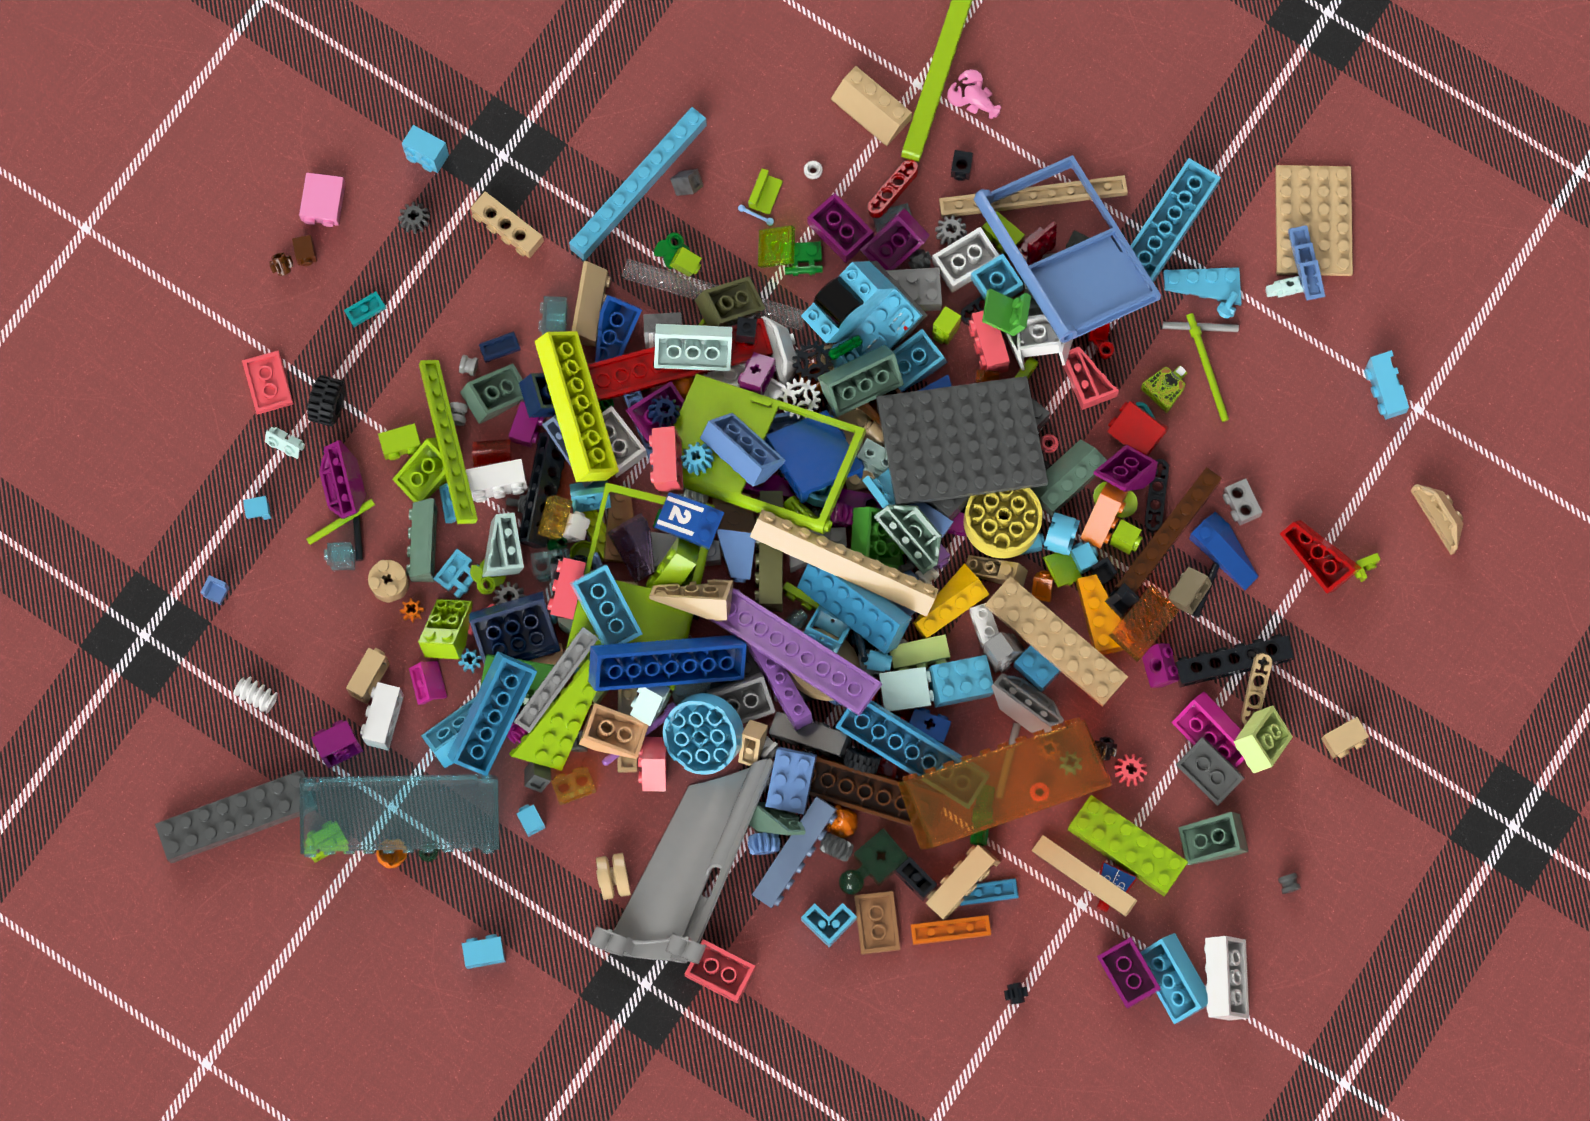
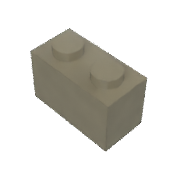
(1189, 590)

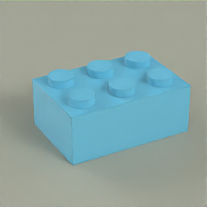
(960, 681)

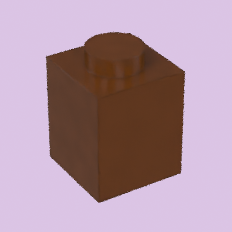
(304, 250)

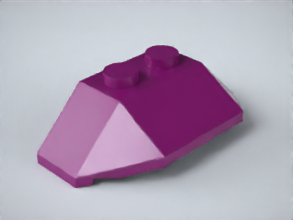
(341, 480)

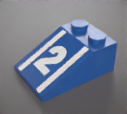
(689, 520)

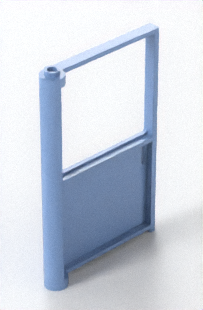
(1085, 282)

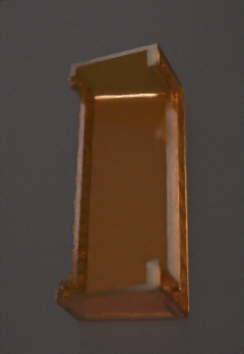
(1003, 783)

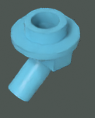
(1225, 309)

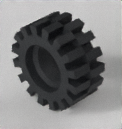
(862, 760)

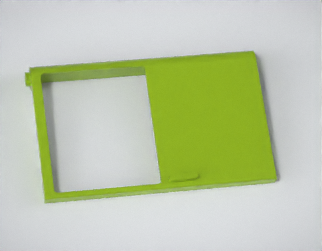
(714, 399)
(654, 619)

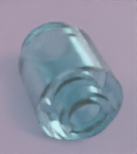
(797, 619)

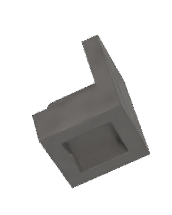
(687, 182)

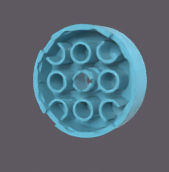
(703, 733)

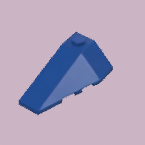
(615, 327)
(1221, 545)

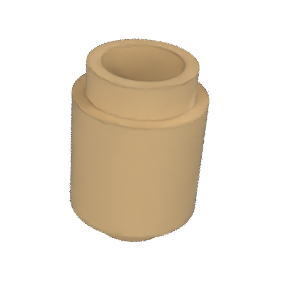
(874, 432)

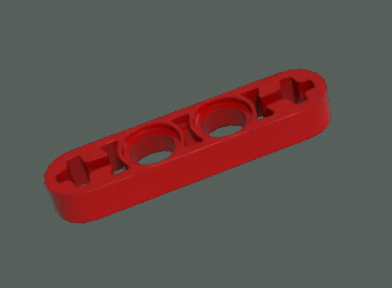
(890, 187)

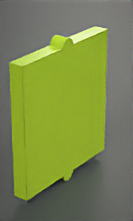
(1062, 569)

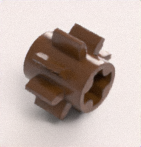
(281, 264)

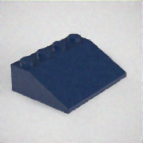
(515, 628)

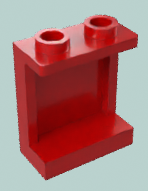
(1137, 428)

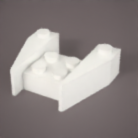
(1037, 340)

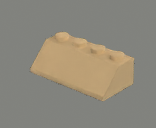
(871, 106)
(589, 302)

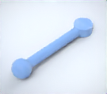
(769, 221)

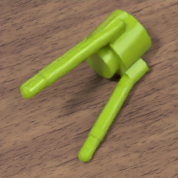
(795, 505)

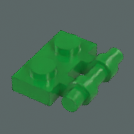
(804, 253)

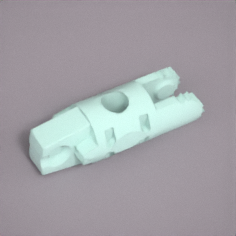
(1284, 287)

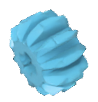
(696, 452)

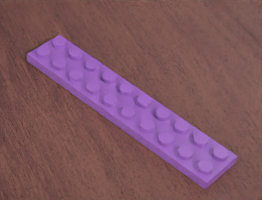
(799, 653)

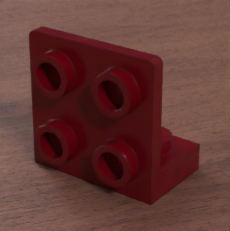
(1038, 244)

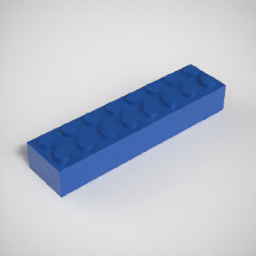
(666, 662)

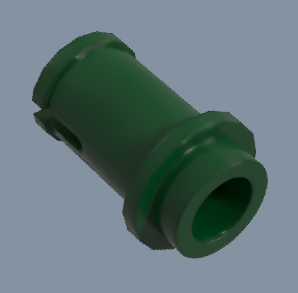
(557, 544)

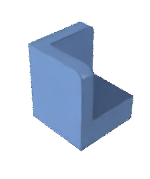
(215, 590)

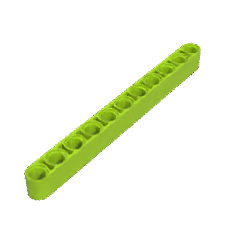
(935, 79)

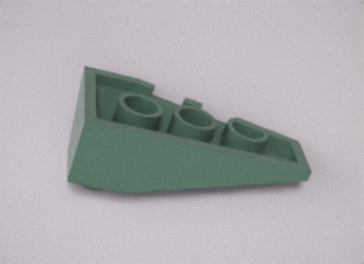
(776, 821)

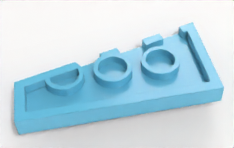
(1205, 283)

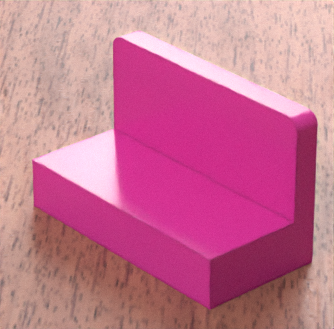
(427, 682)

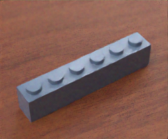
(794, 853)

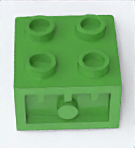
(1006, 313)

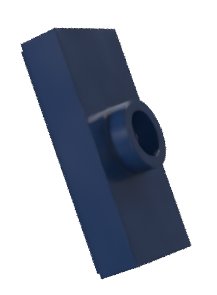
(499, 347)

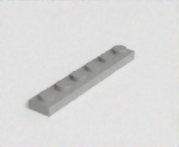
(556, 680)

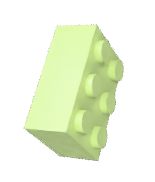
(1263, 739)

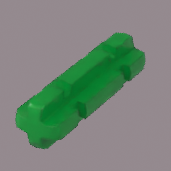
(845, 347)

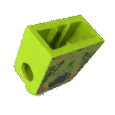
(1165, 387)

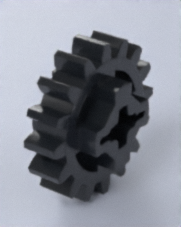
(819, 366)

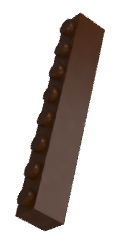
(1170, 530)

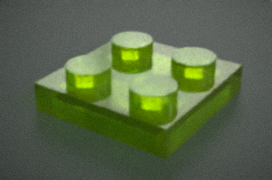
(776, 246)

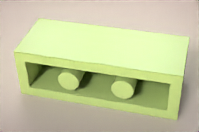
(920, 653)

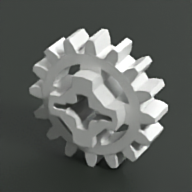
(805, 387)

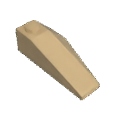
(703, 600)

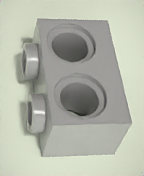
(1246, 501)

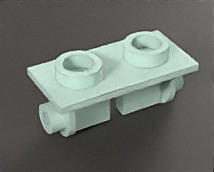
(276, 438)

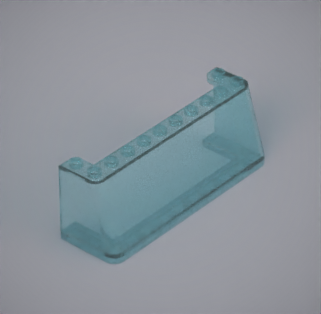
(398, 813)

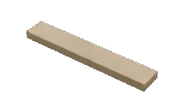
(1084, 875)

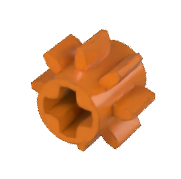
(412, 605)

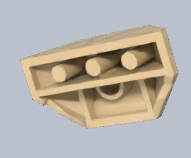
(1440, 514)

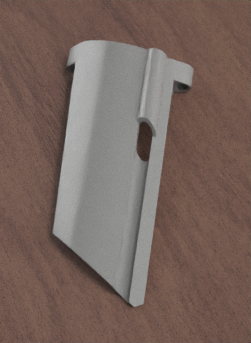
(668, 905)

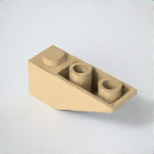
(996, 570)

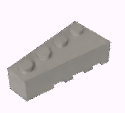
(662, 543)

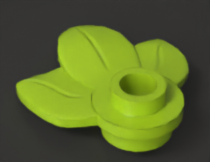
(492, 582)

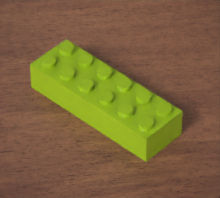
(1127, 845)

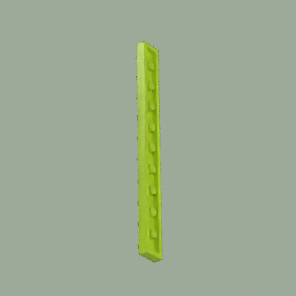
(448, 442)

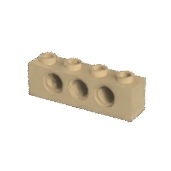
(487, 204)

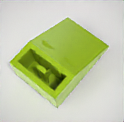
(446, 629)

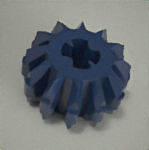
(666, 405)

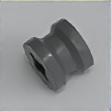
(1289, 883)

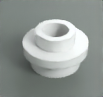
(813, 164)

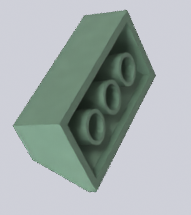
(861, 380)
(1068, 476)
(423, 541)

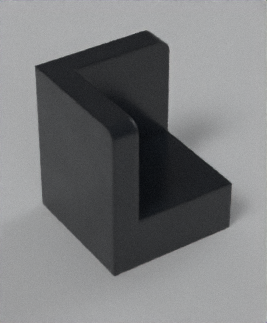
(1104, 570)
(1121, 599)

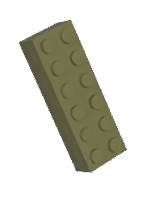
(770, 564)

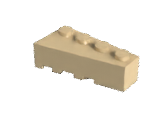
(961, 881)

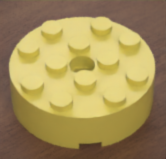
(998, 536)

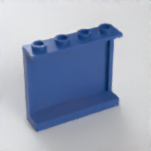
(811, 455)

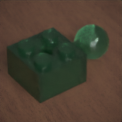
(853, 880)

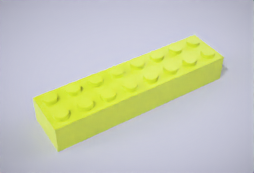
(576, 406)

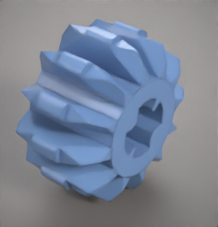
(763, 843)

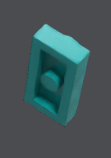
(365, 309)

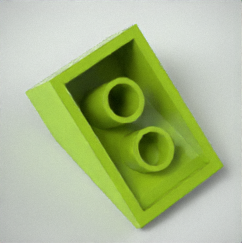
(422, 472)

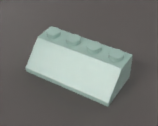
(693, 347)

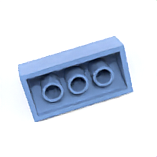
(741, 448)

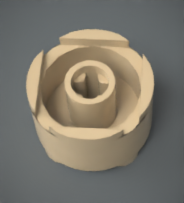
(392, 590)

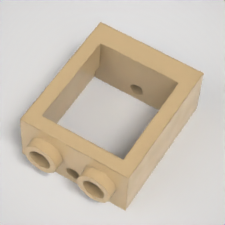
(368, 674)

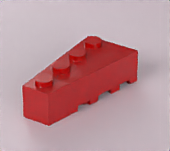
(1320, 557)

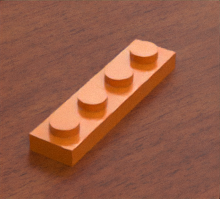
(950, 930)

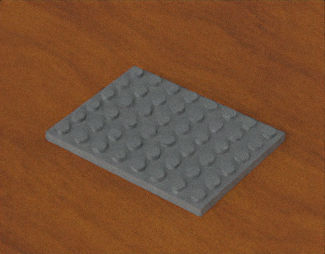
(961, 441)

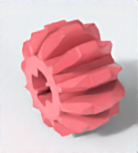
(1125, 773)

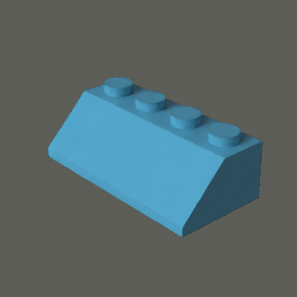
(442, 736)
(1181, 985)

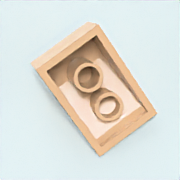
(613, 732)

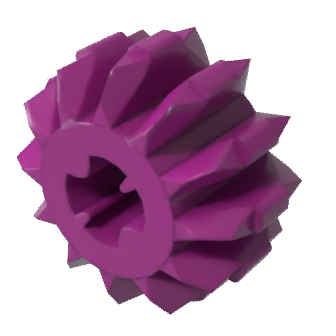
(842, 515)

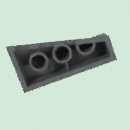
(812, 737)

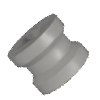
(468, 365)

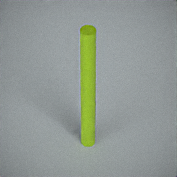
(339, 522)

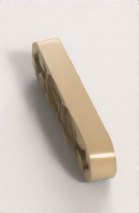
(1258, 690)

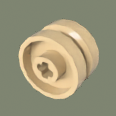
(612, 876)

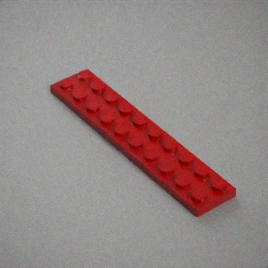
(637, 371)

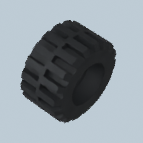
(326, 400)

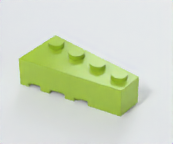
(675, 565)

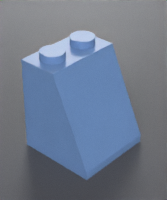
(737, 552)

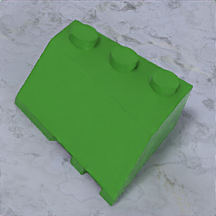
(872, 538)

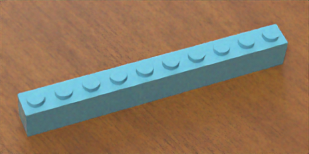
(638, 184)

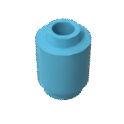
(878, 661)

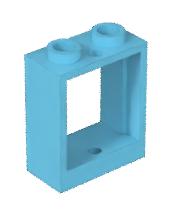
(822, 620)

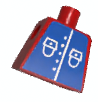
(1117, 877)

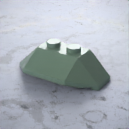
(912, 533)

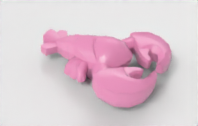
(973, 94)

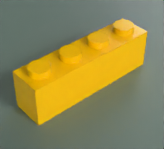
(954, 599)

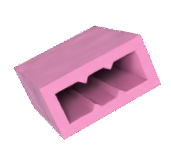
(322, 199)

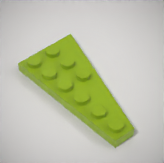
(559, 725)

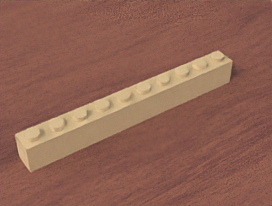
(844, 563)

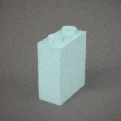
(906, 689)

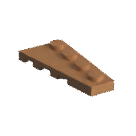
(620, 511)

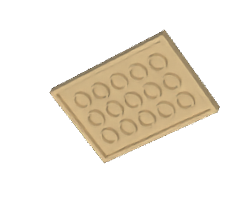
(1322, 202)

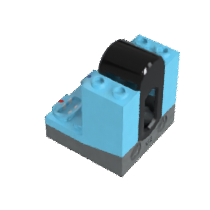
(865, 304)

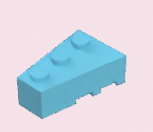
(1386, 385)

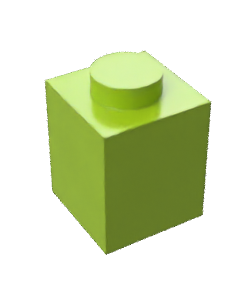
(686, 262)

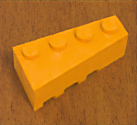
(1098, 614)

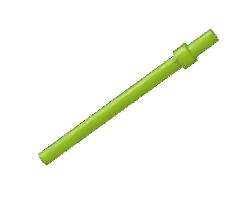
(1196, 333)

